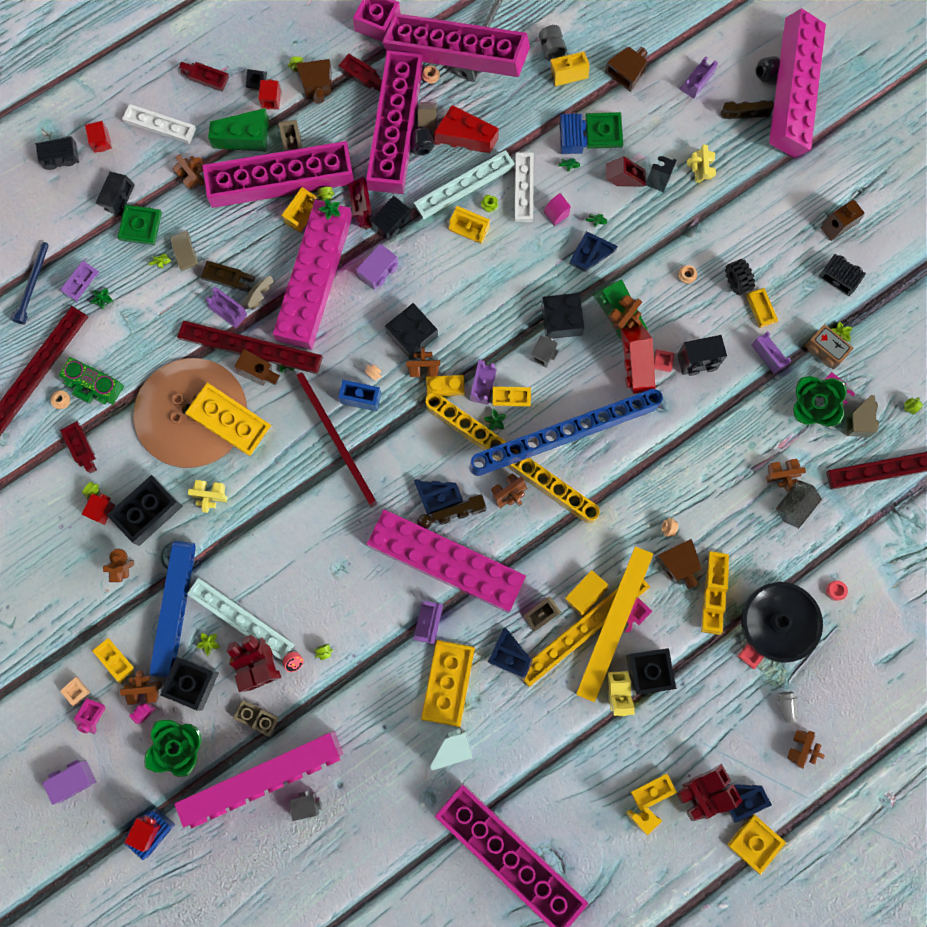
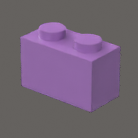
(377, 267)
(69, 782)

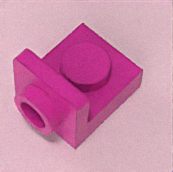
(89, 716)

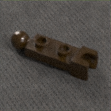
(475, 505)

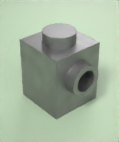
(544, 351)
(305, 805)

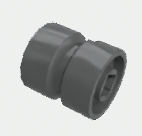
(552, 42)

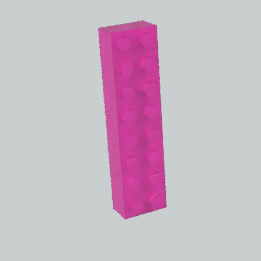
(459, 44)
(797, 83)
(394, 122)
(277, 174)
(312, 277)
(446, 561)
(253, 782)
(511, 859)

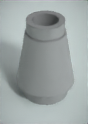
(788, 706)

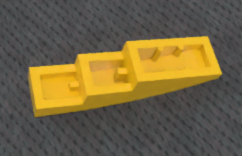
(715, 593)

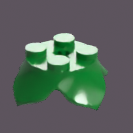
(833, 393)
(160, 756)

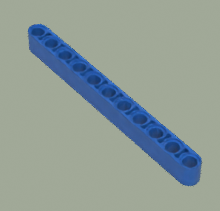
(560, 438)

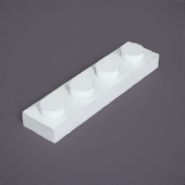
(159, 124)
(524, 186)

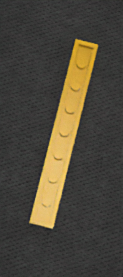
(614, 624)
(572, 638)

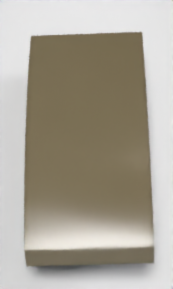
(183, 250)
(254, 296)
(256, 718)

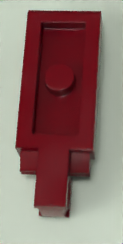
(360, 72)
(205, 75)
(360, 202)
(79, 446)

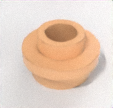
(430, 70)
(690, 270)
(373, 371)
(62, 404)
(669, 527)

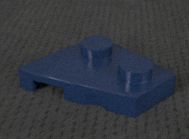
(591, 251)
(438, 495)
(510, 656)
(753, 800)

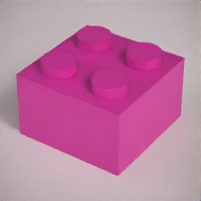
(375, 17)

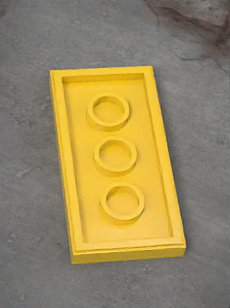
(228, 419)
(448, 683)

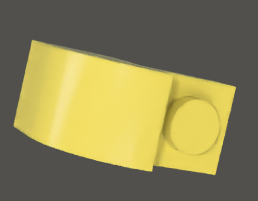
(620, 693)

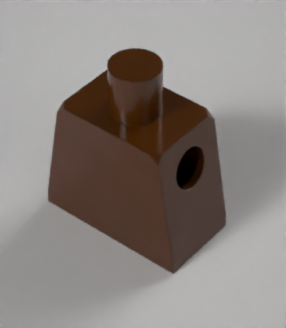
(627, 67)
(316, 78)
(846, 216)
(250, 364)
(681, 563)

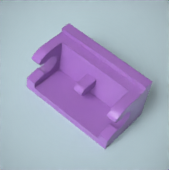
(699, 78)
(79, 281)
(226, 307)
(770, 353)
(483, 383)
(428, 622)

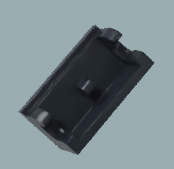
(660, 175)
(115, 193)

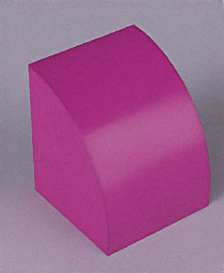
(557, 209)

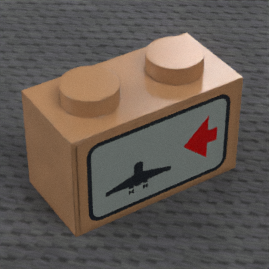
(828, 347)

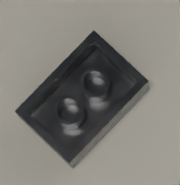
(144, 510)

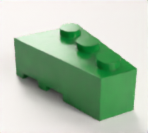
(240, 131)
(609, 299)

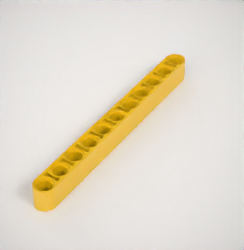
(531, 477)

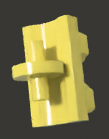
(700, 164)
(199, 492)

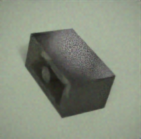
(798, 504)

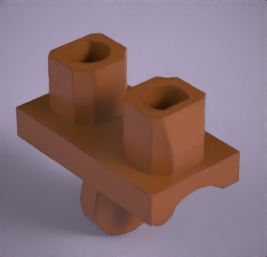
(191, 168)
(620, 319)
(432, 365)
(793, 470)
(511, 493)
(118, 567)
(141, 686)
(801, 757)

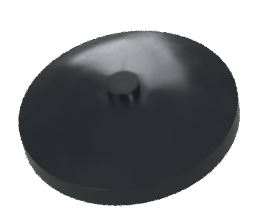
(782, 622)

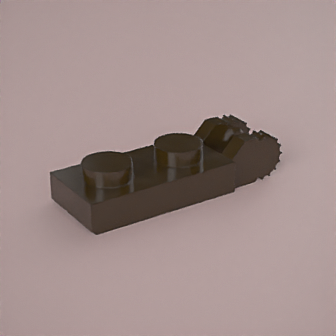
(747, 110)
(226, 276)

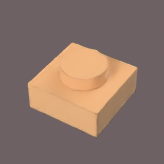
(75, 691)

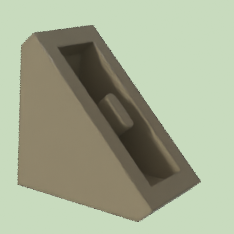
(427, 116)
(290, 135)
(542, 613)

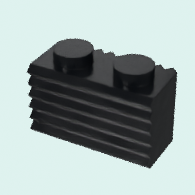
(57, 153)
(390, 218)
(842, 274)

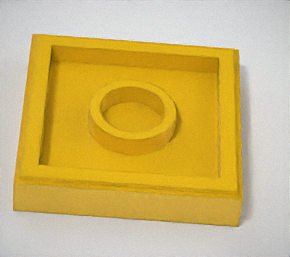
(756, 843)

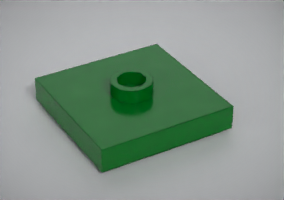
(604, 130)
(139, 225)

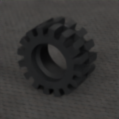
(740, 277)

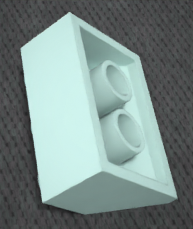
(453, 750)

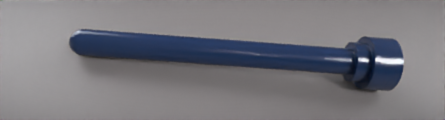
(20, 315)

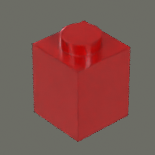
(269, 94)
(98, 136)
(98, 508)
(142, 833)

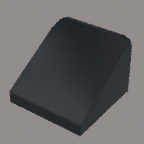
(254, 77)

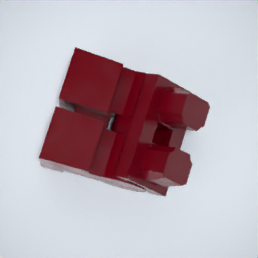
(252, 663)
(709, 794)

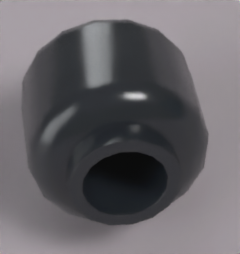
(768, 69)
(422, 141)

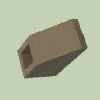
(863, 420)

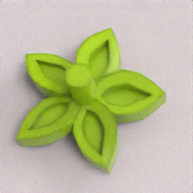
(160, 260)
(843, 332)
(208, 643)

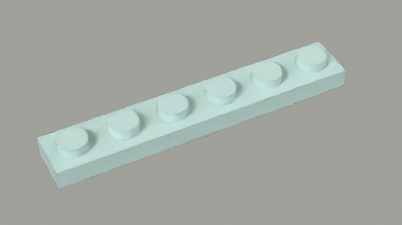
(464, 184)
(239, 617)

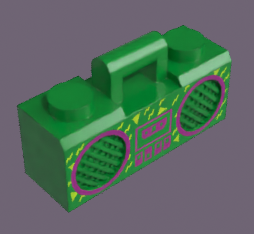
(83, 376)

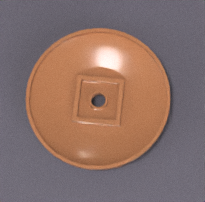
(161, 416)

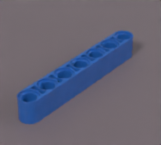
(172, 608)

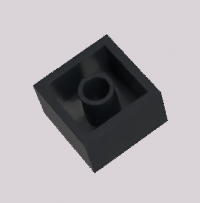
(562, 315)
(411, 330)
(701, 355)
(650, 671)
(189, 684)

